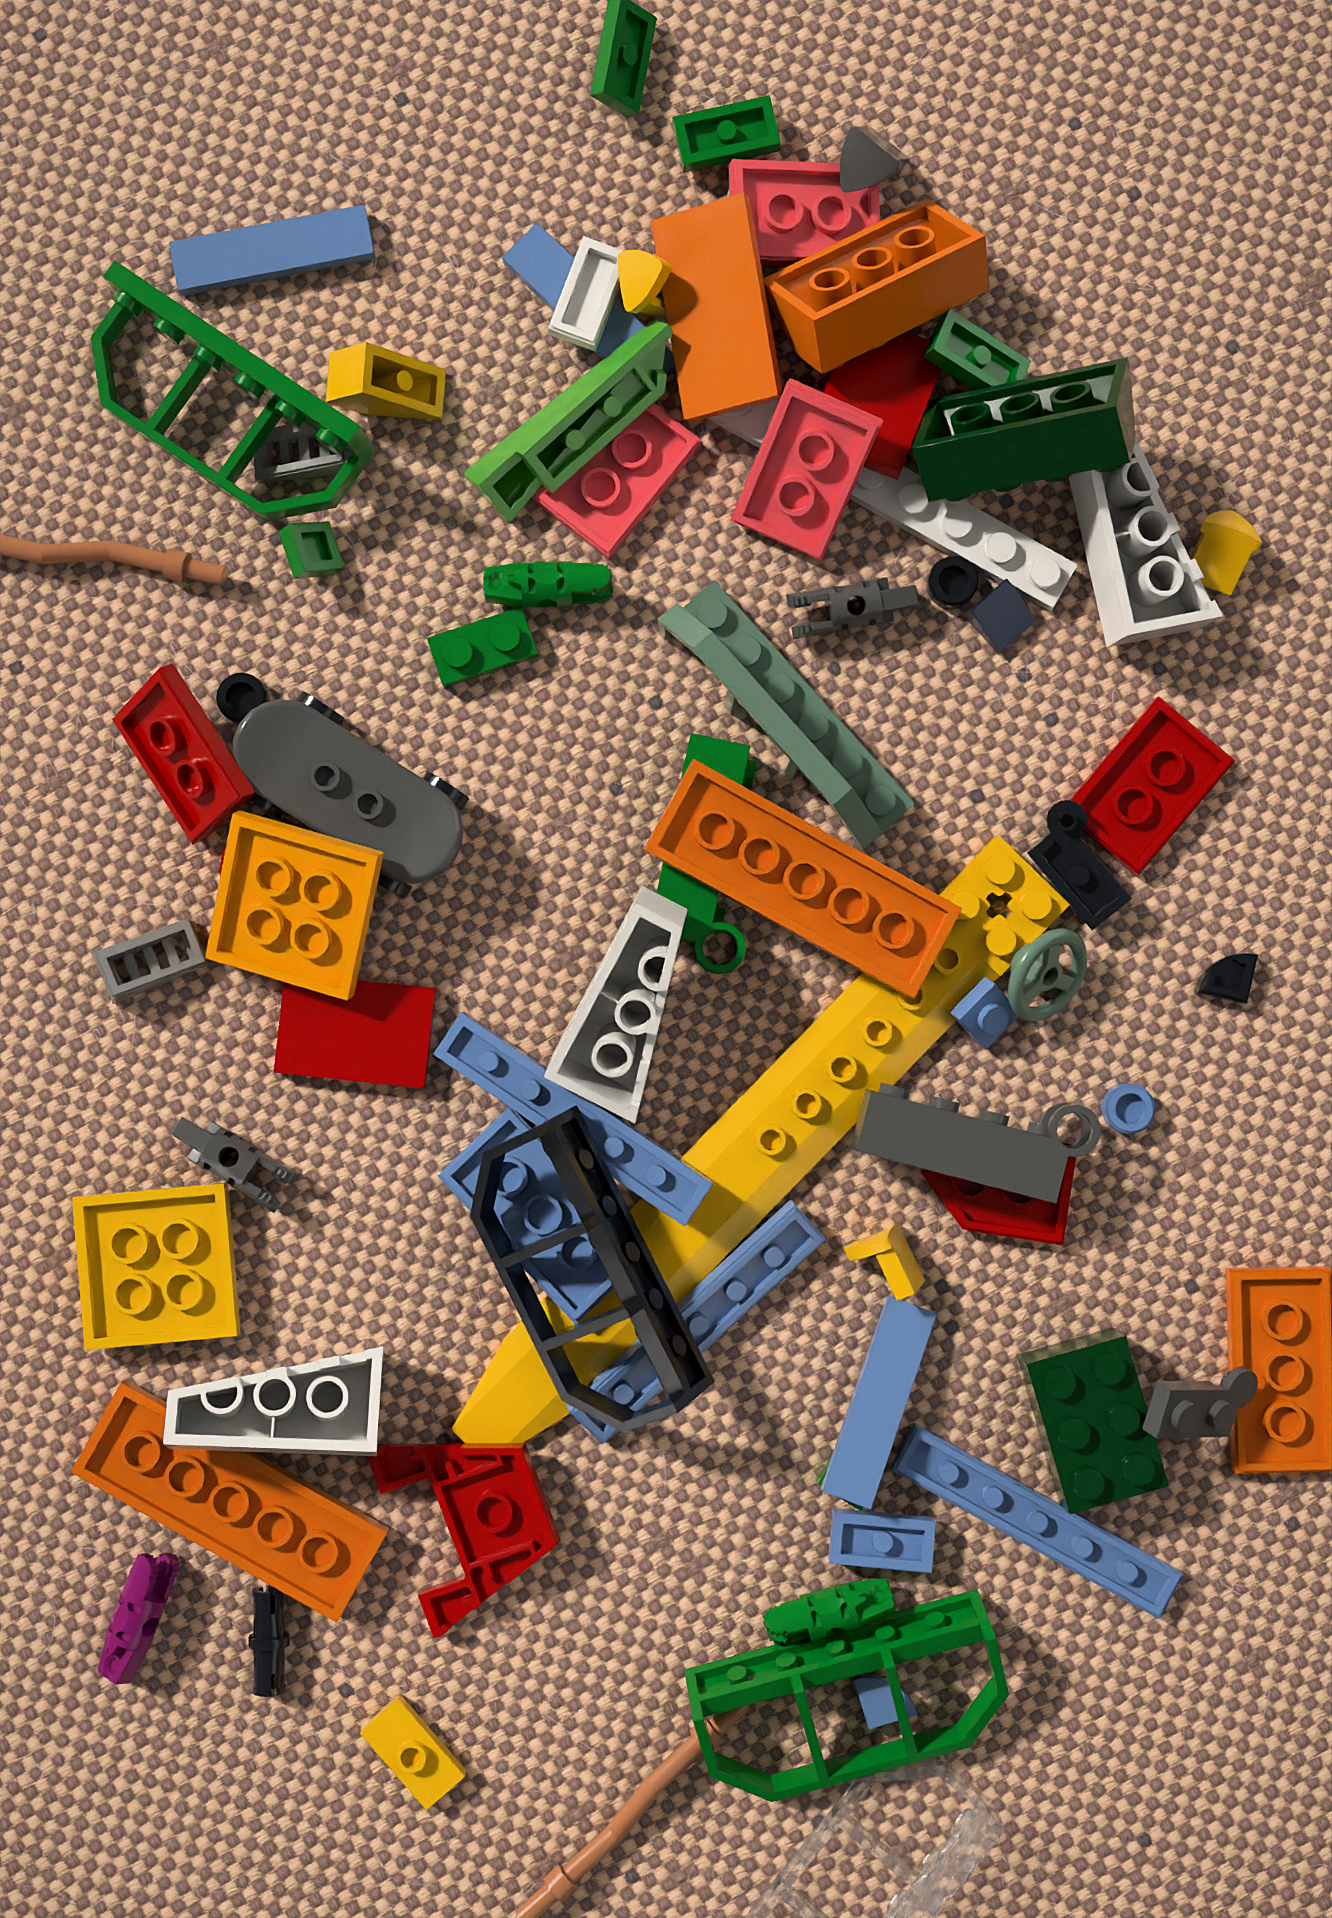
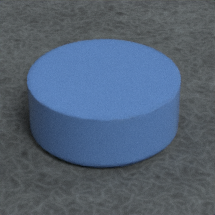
(1128, 1108)

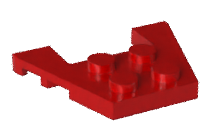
(490, 1509)

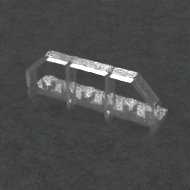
(940, 1871)

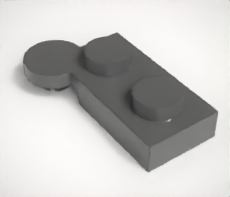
(1199, 1407)

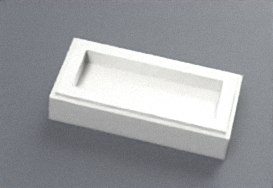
(587, 295)

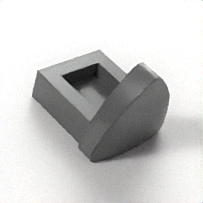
(868, 159)

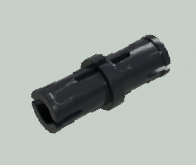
(268, 1641)

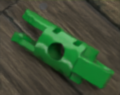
(547, 584)
(830, 1611)

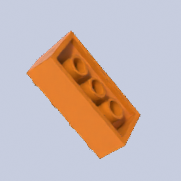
(878, 284)

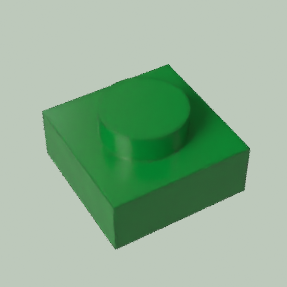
(311, 549)

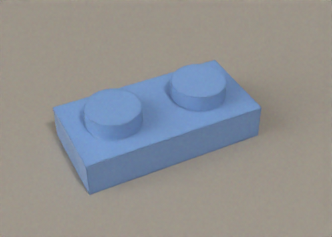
(882, 1540)

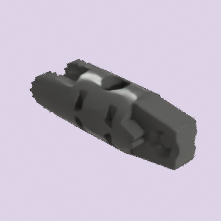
(875, 605)
(213, 1146)

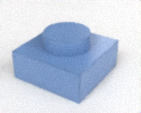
(984, 1013)

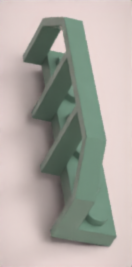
(788, 712)

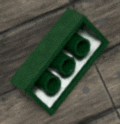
(1027, 431)

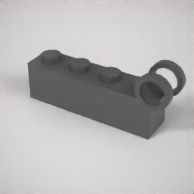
(972, 1147)

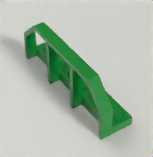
(252, 376)
(808, 1664)

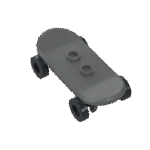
(348, 789)

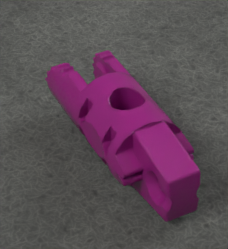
(137, 1615)

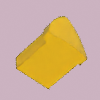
(642, 282)
(1224, 549)
(894, 1258)

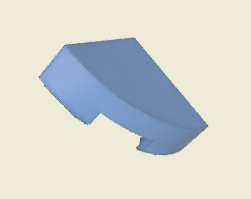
(877, 1700)

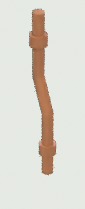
(173, 564)
(562, 1880)

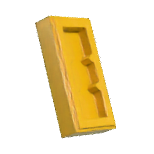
(413, 1752)

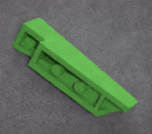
(574, 424)

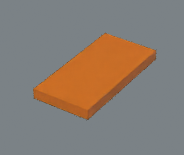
(717, 308)
(1284, 1335)

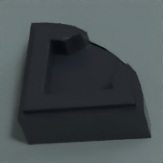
(1229, 978)

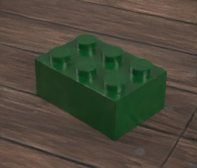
(1092, 1420)

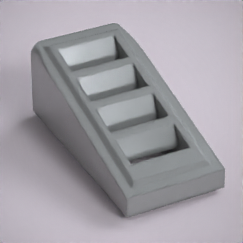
(308, 467)
(118, 991)

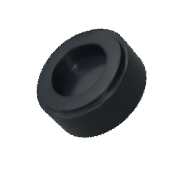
(952, 582)
(240, 695)

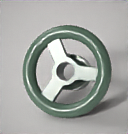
(1039, 970)

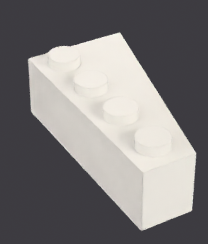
(1136, 557)
(618, 1019)
(293, 1409)

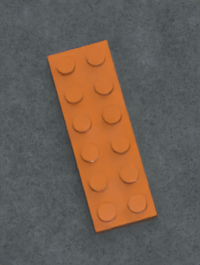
(802, 879)
(232, 1504)

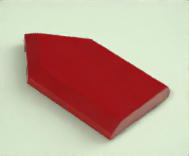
(1004, 1212)

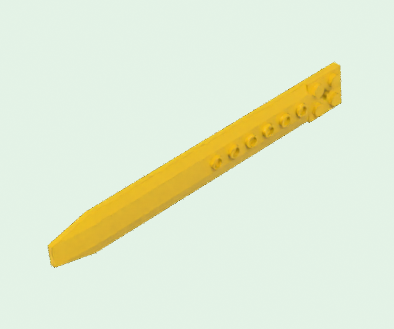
(781, 1131)

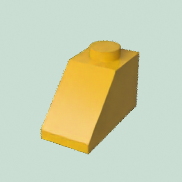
(384, 383)

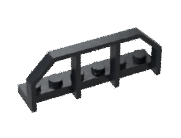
(625, 1259)

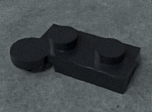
(1075, 867)

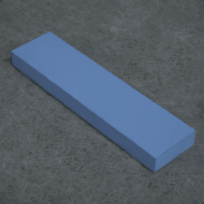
(272, 250)
(544, 269)
(878, 1402)

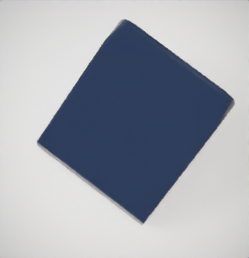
(1001, 616)

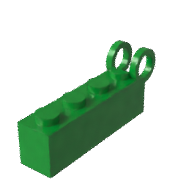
(702, 914)

